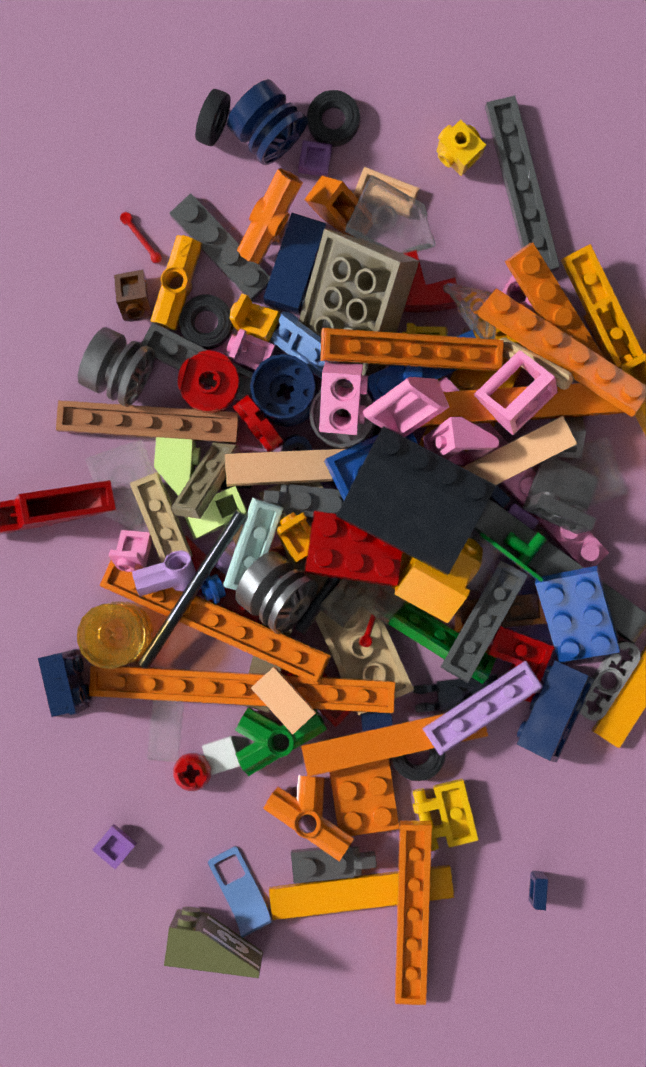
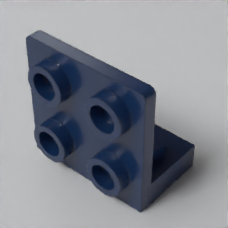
(64, 683)

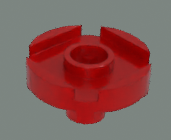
(224, 374)
(258, 424)

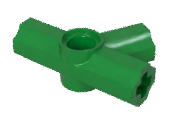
(262, 732)

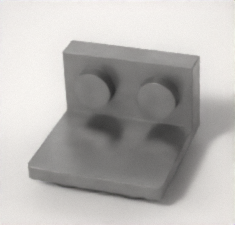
(562, 495)

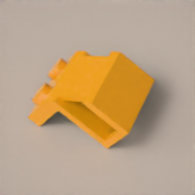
(435, 591)

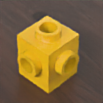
(460, 147)

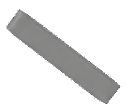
(621, 679)

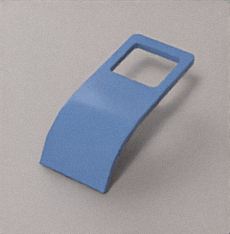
(243, 896)

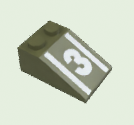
(208, 945)

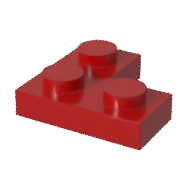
(517, 647)

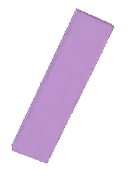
(482, 707)

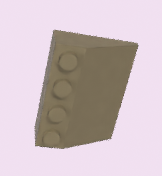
(357, 287)

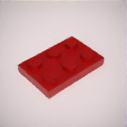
(349, 553)

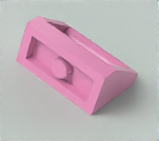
(528, 402)
(415, 404)
(457, 435)

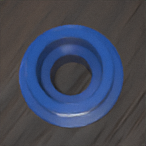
(213, 589)

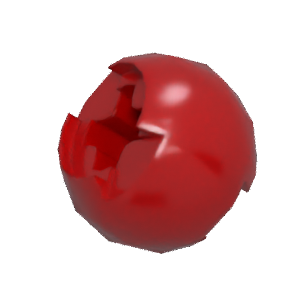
(185, 780)

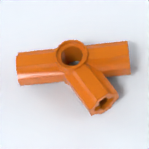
(269, 216)
(309, 802)

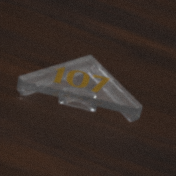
(469, 302)

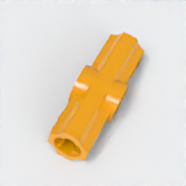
(181, 264)

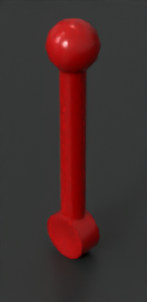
(127, 219)
(366, 640)

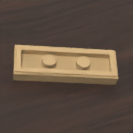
(158, 515)

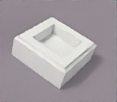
(221, 755)

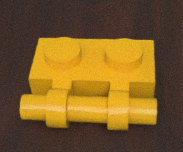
(454, 812)

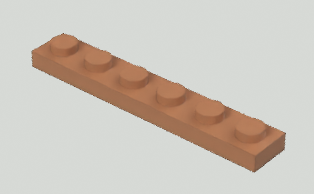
(146, 422)

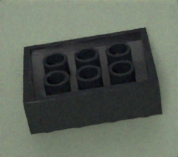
(415, 500)

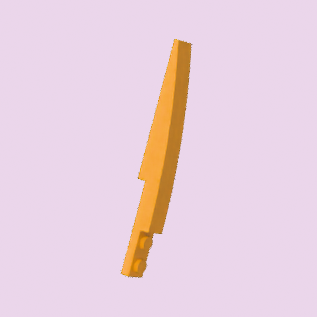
(606, 317)

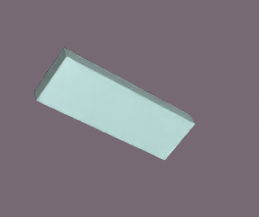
(254, 539)

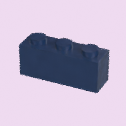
(294, 264)
(554, 711)

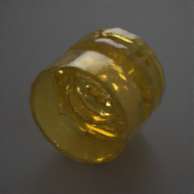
(99, 638)

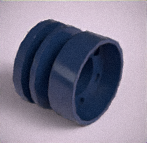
(266, 122)
(272, 378)

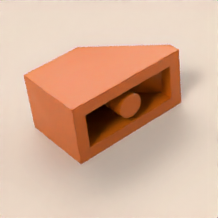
(332, 202)

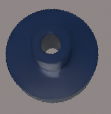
(296, 441)

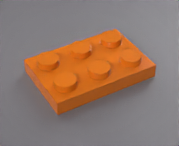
(365, 798)

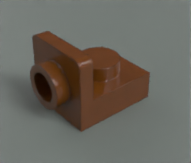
(132, 295)

